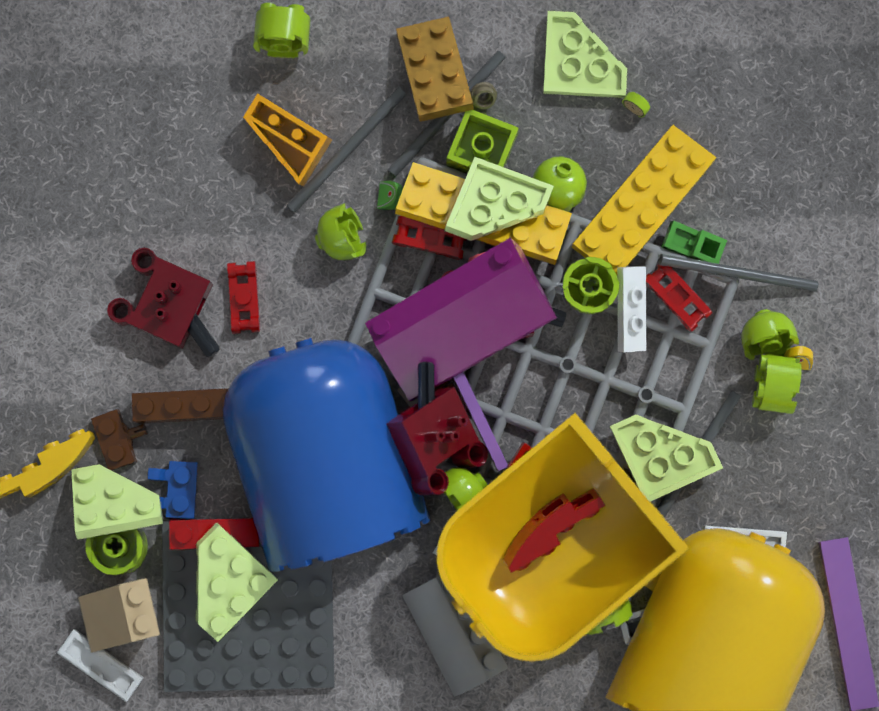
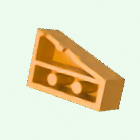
(289, 138)

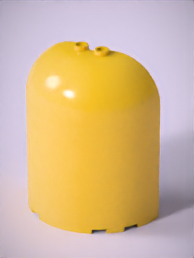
(584, 579)
(722, 629)

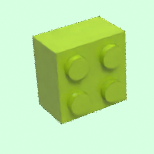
(481, 138)

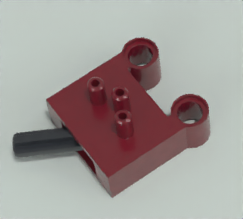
(168, 304)
(434, 432)

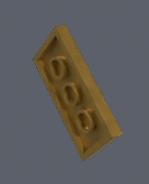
(434, 69)

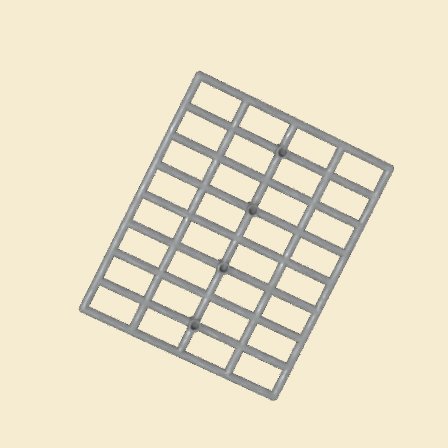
(566, 364)

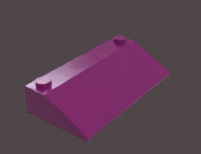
(462, 317)

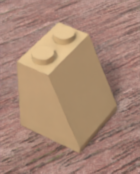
(118, 615)

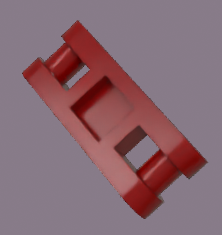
(427, 238)
(678, 296)
(243, 297)

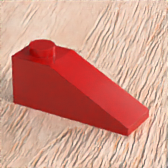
(186, 533)

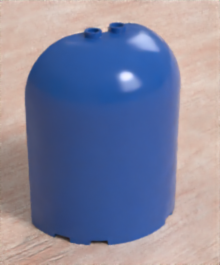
(319, 453)

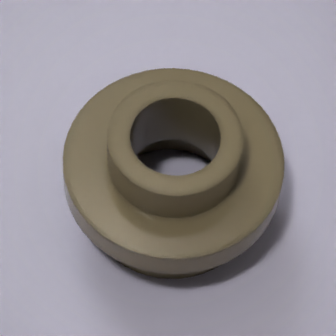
(488, 99)

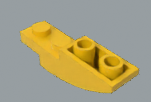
(55, 463)

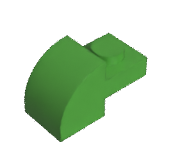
(693, 243)

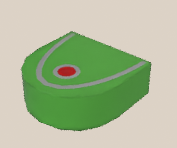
(389, 195)

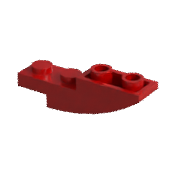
(539, 533)

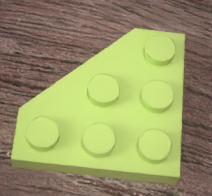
(579, 60)
(495, 200)
(662, 456)
(111, 503)
(226, 581)

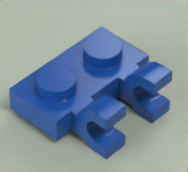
(181, 488)

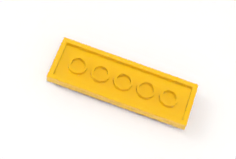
(433, 193)
(645, 200)

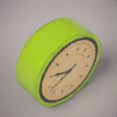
(636, 104)

